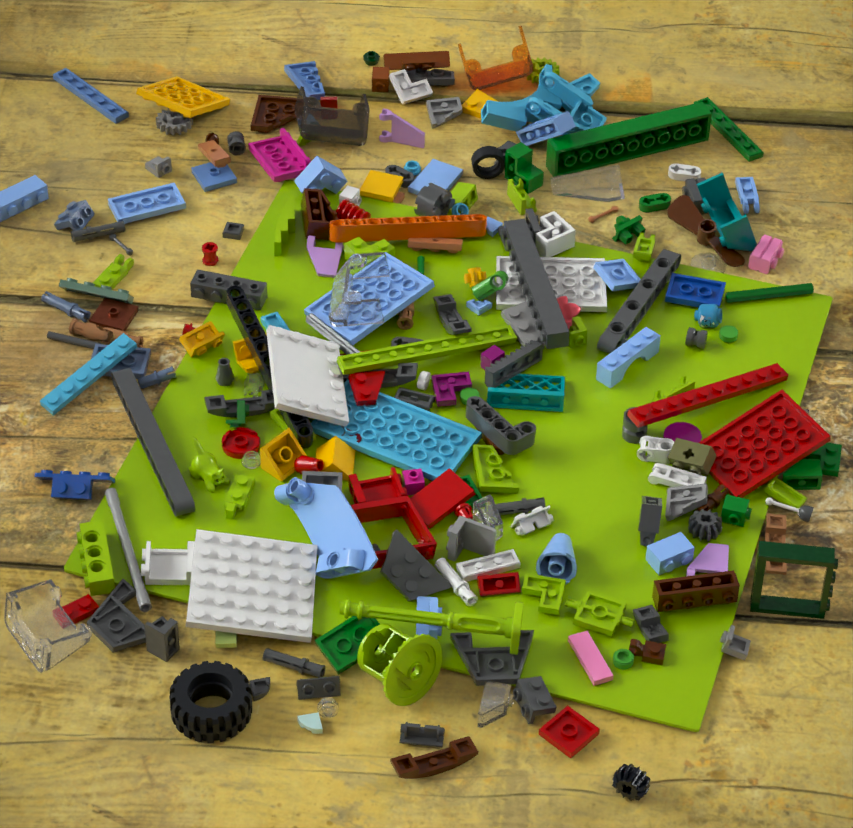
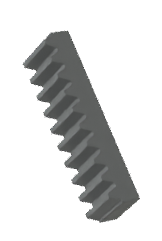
(513, 364)

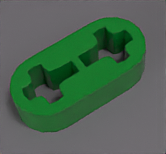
(654, 202)

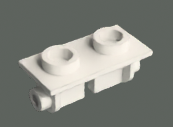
(524, 522)

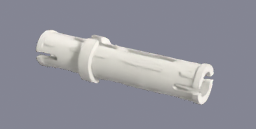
(460, 587)

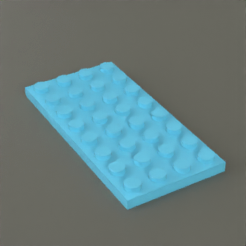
(403, 435)

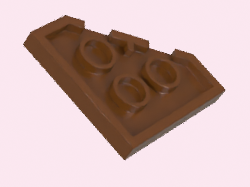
(272, 112)

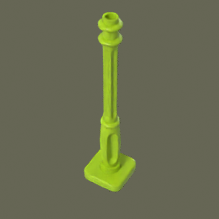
(465, 622)

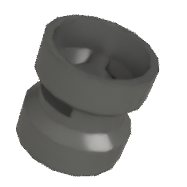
(236, 143)
(696, 338)

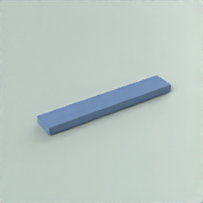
(90, 95)

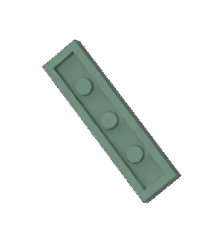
(90, 289)

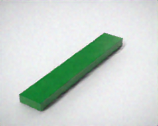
(732, 132)

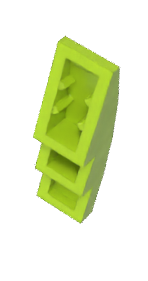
(284, 225)

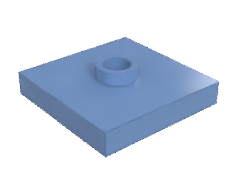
(213, 177)

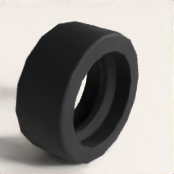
(488, 152)

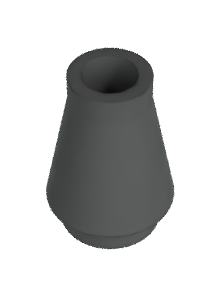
(224, 372)

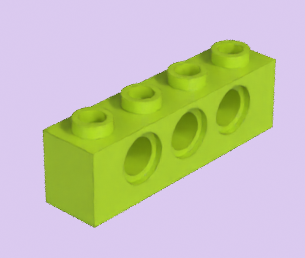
(97, 558)

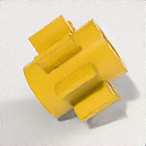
(474, 276)

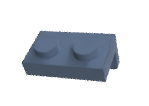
(75, 216)

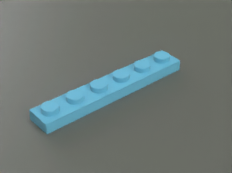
(88, 374)

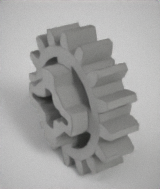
(173, 122)

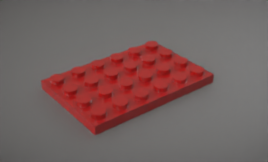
(763, 444)

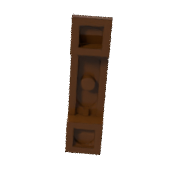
(435, 762)

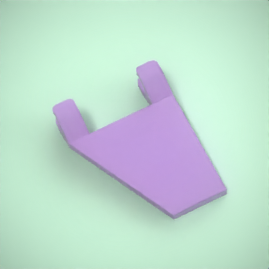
(402, 131)
(324, 259)
(710, 560)

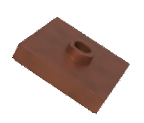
(114, 314)

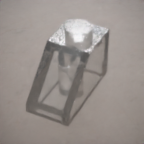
(487, 513)
(494, 702)

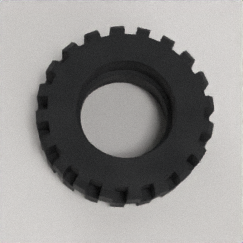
(214, 722)

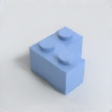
(320, 175)

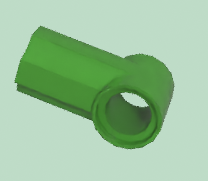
(489, 285)

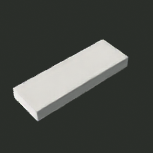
(488, 565)

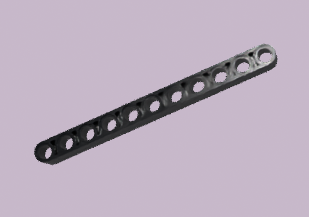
(258, 346)

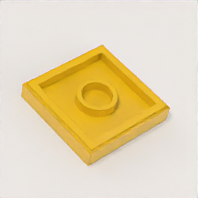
(381, 186)

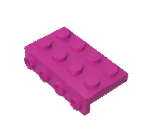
(280, 156)

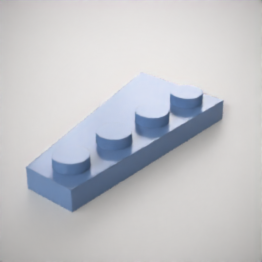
(307, 76)

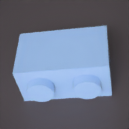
(669, 553)

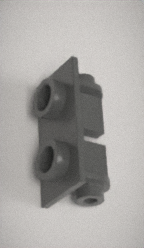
(318, 687)
(426, 736)

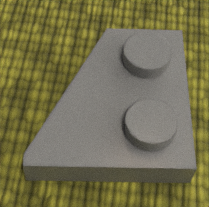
(443, 110)
(685, 499)

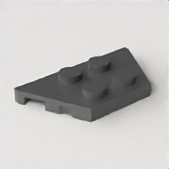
(410, 570)

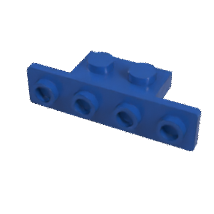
(73, 486)

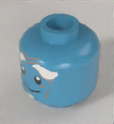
(708, 315)

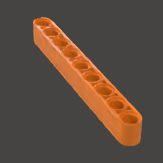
(408, 227)

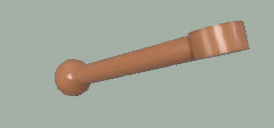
(591, 219)

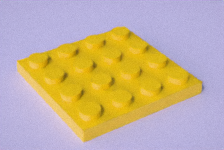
(183, 96)

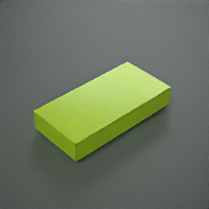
(784, 493)

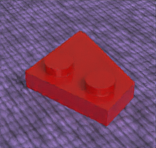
(366, 386)

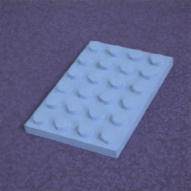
(394, 293)

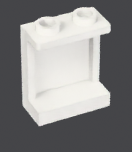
(167, 565)

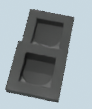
(650, 625)

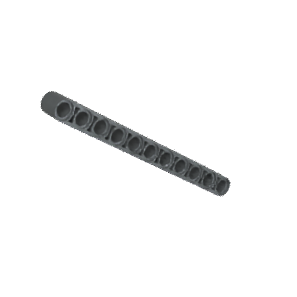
(153, 442)

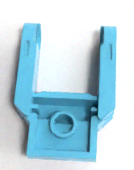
(583, 113)

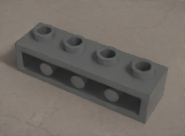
(214, 288)

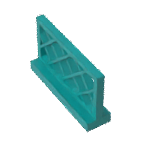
(531, 398)

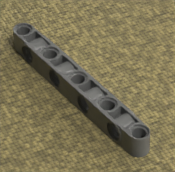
(639, 301)

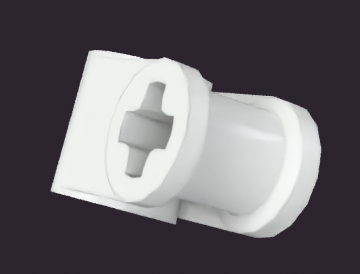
(657, 449)

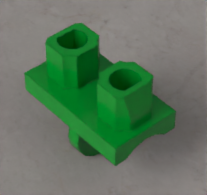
(625, 227)

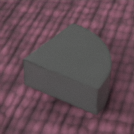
(260, 687)

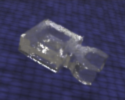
(253, 384)

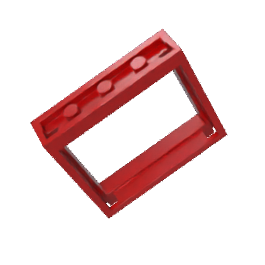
(392, 508)

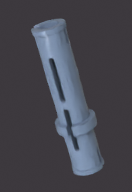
(71, 309)

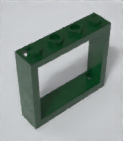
(795, 555)

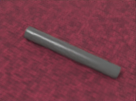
(72, 340)

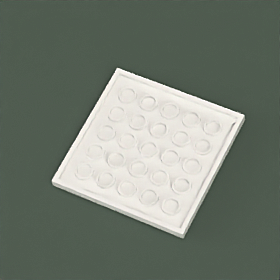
(252, 586)

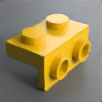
(201, 338)

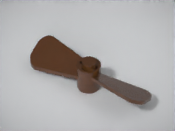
(687, 215)

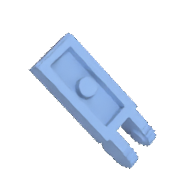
(747, 193)

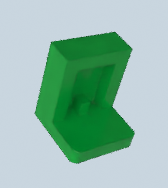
(242, 412)

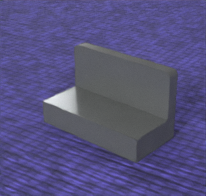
(162, 641)

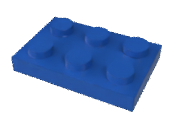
(694, 291)

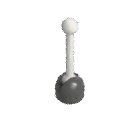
(803, 512)

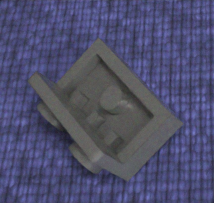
(533, 698)

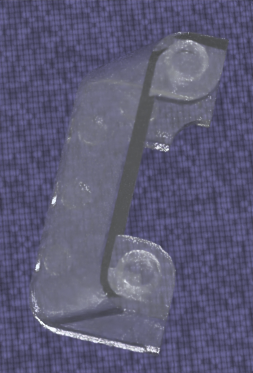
(42, 625)

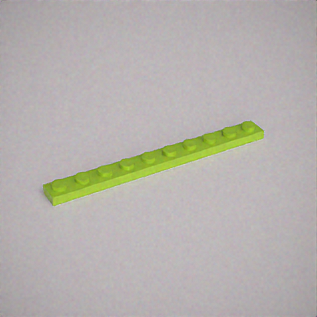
(426, 349)

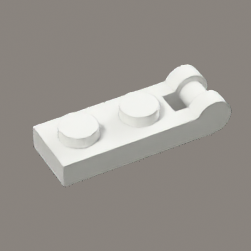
(674, 476)

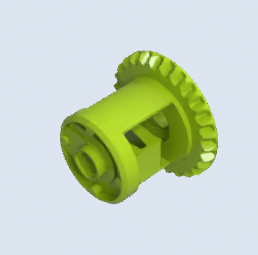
(397, 658)

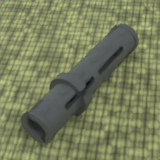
(78, 235)
(522, 506)
(301, 665)

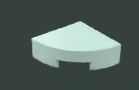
(311, 722)

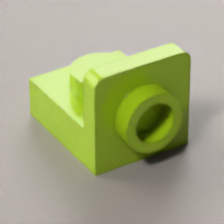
(577, 333)

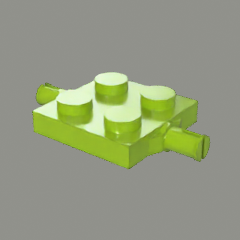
(599, 613)

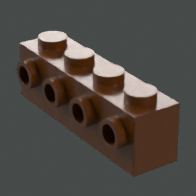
(695, 591)

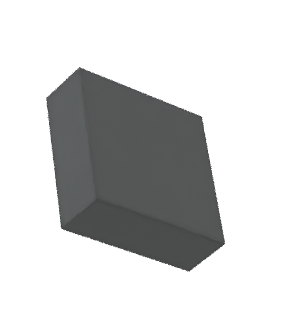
(233, 230)

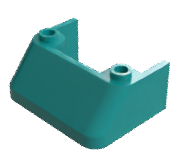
(732, 226)

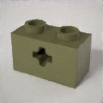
(692, 456)

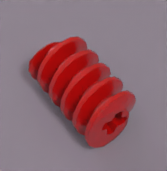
(348, 210)

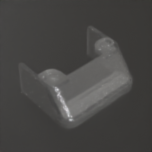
(346, 304)

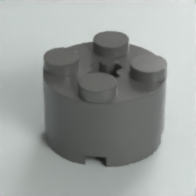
(433, 201)

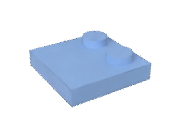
(617, 274)

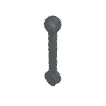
(112, 237)

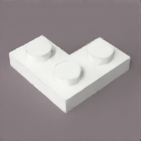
(407, 90)

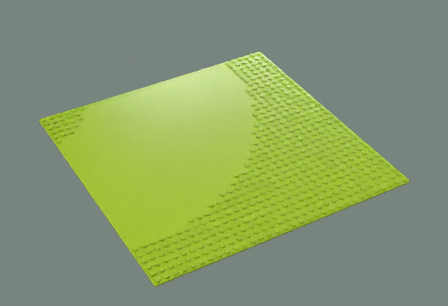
(575, 463)

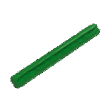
(771, 292)

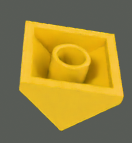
(279, 455)
(337, 457)

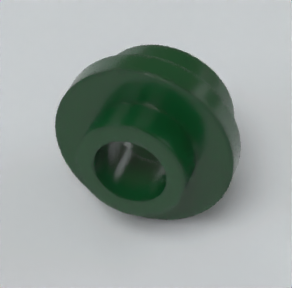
(371, 58)

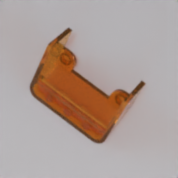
(516, 69)

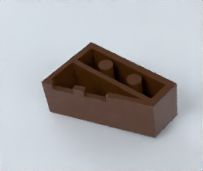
(317, 214)

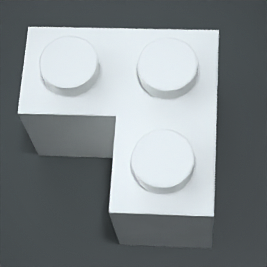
(555, 236)

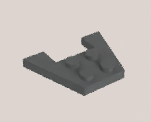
(116, 624)
(492, 663)

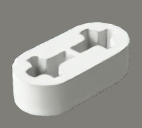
(682, 172)

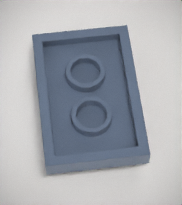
(136, 360)

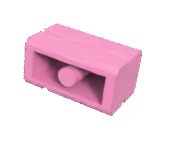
(766, 254)

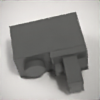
(649, 519)

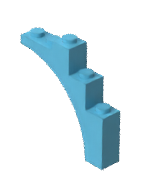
(514, 114)

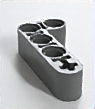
(496, 428)

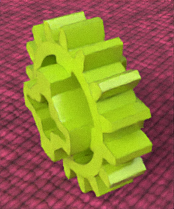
(538, 65)

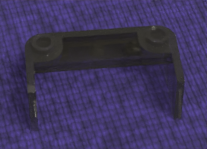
(332, 124)

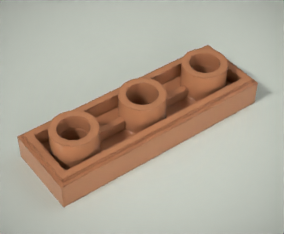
(214, 153)
(436, 244)

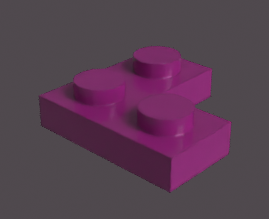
(447, 384)

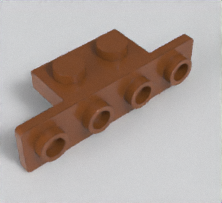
(417, 60)

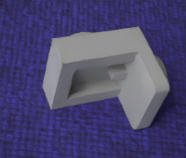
(734, 644)

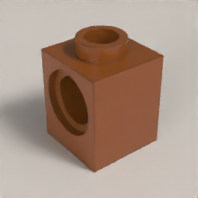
(380, 79)

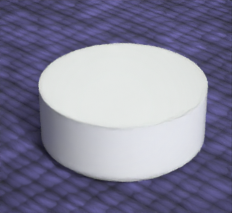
(423, 380)

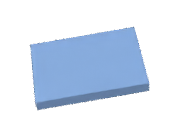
(438, 174)

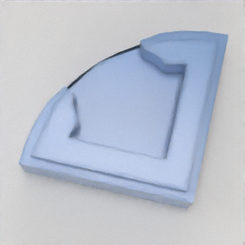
(492, 226)
(478, 307)

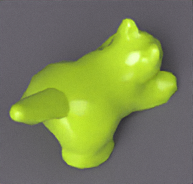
(206, 466)

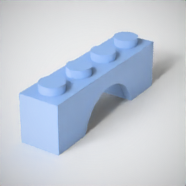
(613, 366)

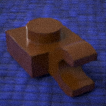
(651, 652)

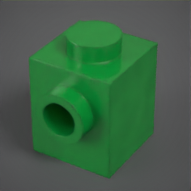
(735, 510)

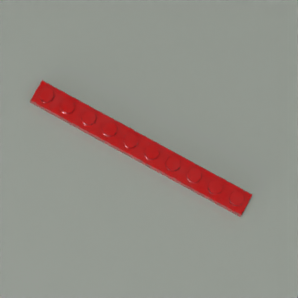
(707, 395)

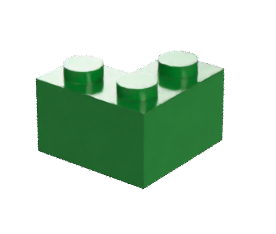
(519, 165)

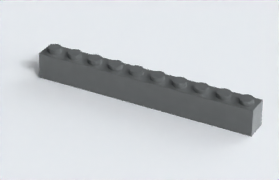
(535, 284)

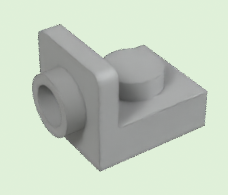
(159, 166)

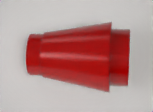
(307, 463)

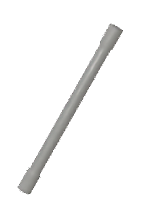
(141, 593)

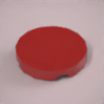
(240, 441)

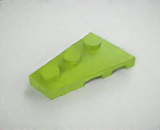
(490, 471)

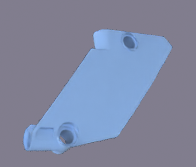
(331, 526)

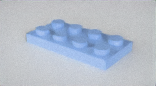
(146, 203)

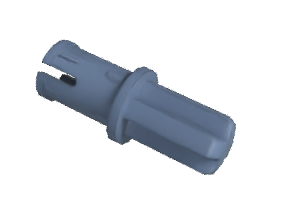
(156, 378)

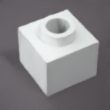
(351, 194)

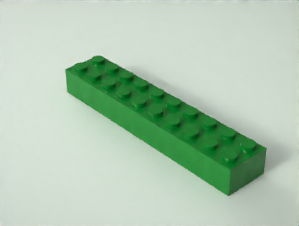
(628, 139)

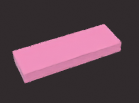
(590, 658)

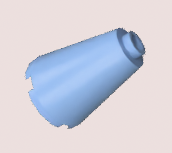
(558, 559)

